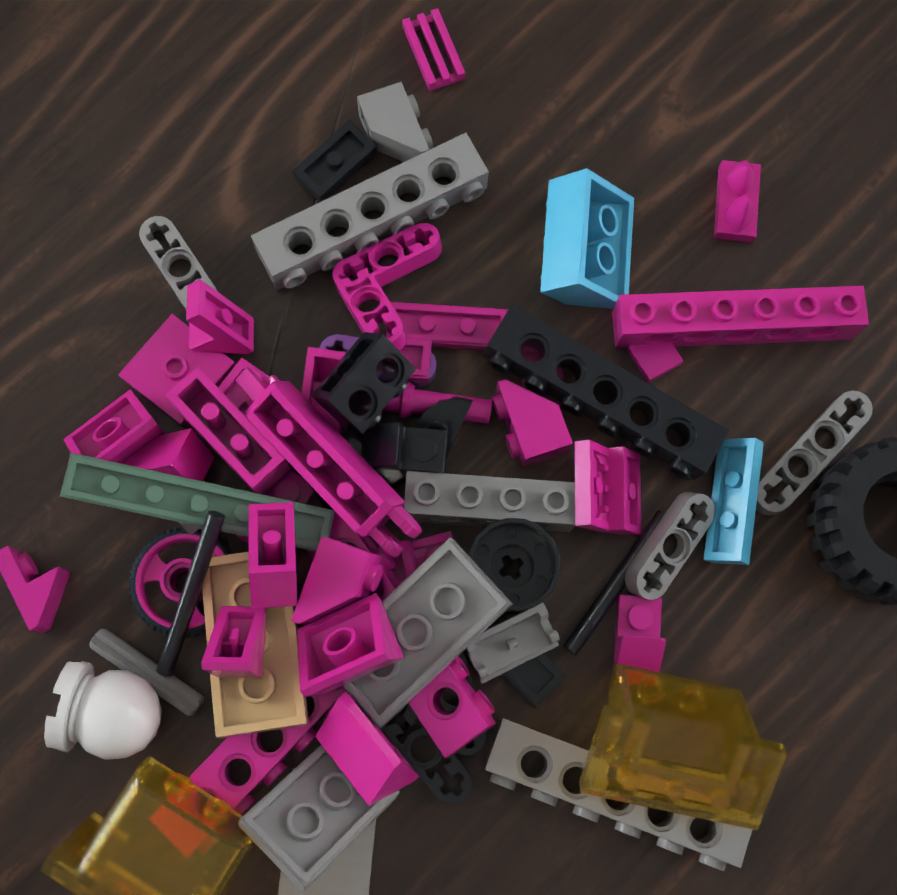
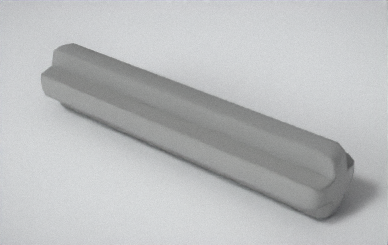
(130, 659)

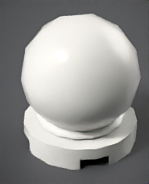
(104, 713)

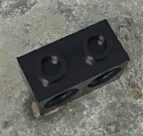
(358, 374)

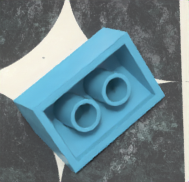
(587, 241)

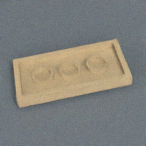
(254, 703)

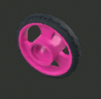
(150, 567)

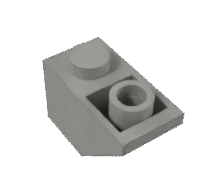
(392, 122)

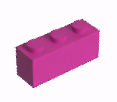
(228, 431)

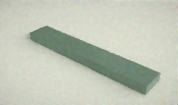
(181, 498)

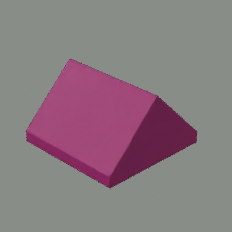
(115, 431)
(345, 646)
(364, 751)

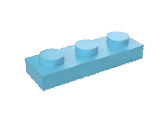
(734, 501)

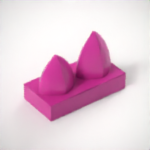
(737, 201)

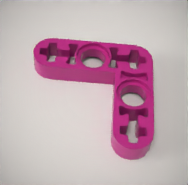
(369, 285)

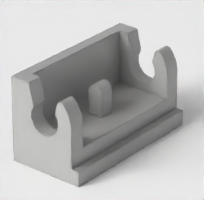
(512, 643)

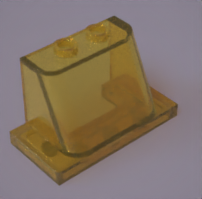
(681, 749)
(154, 841)

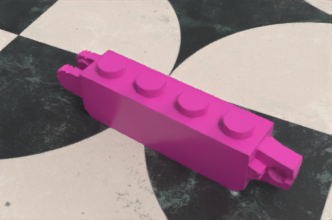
(326, 459)

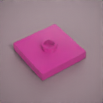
(167, 361)

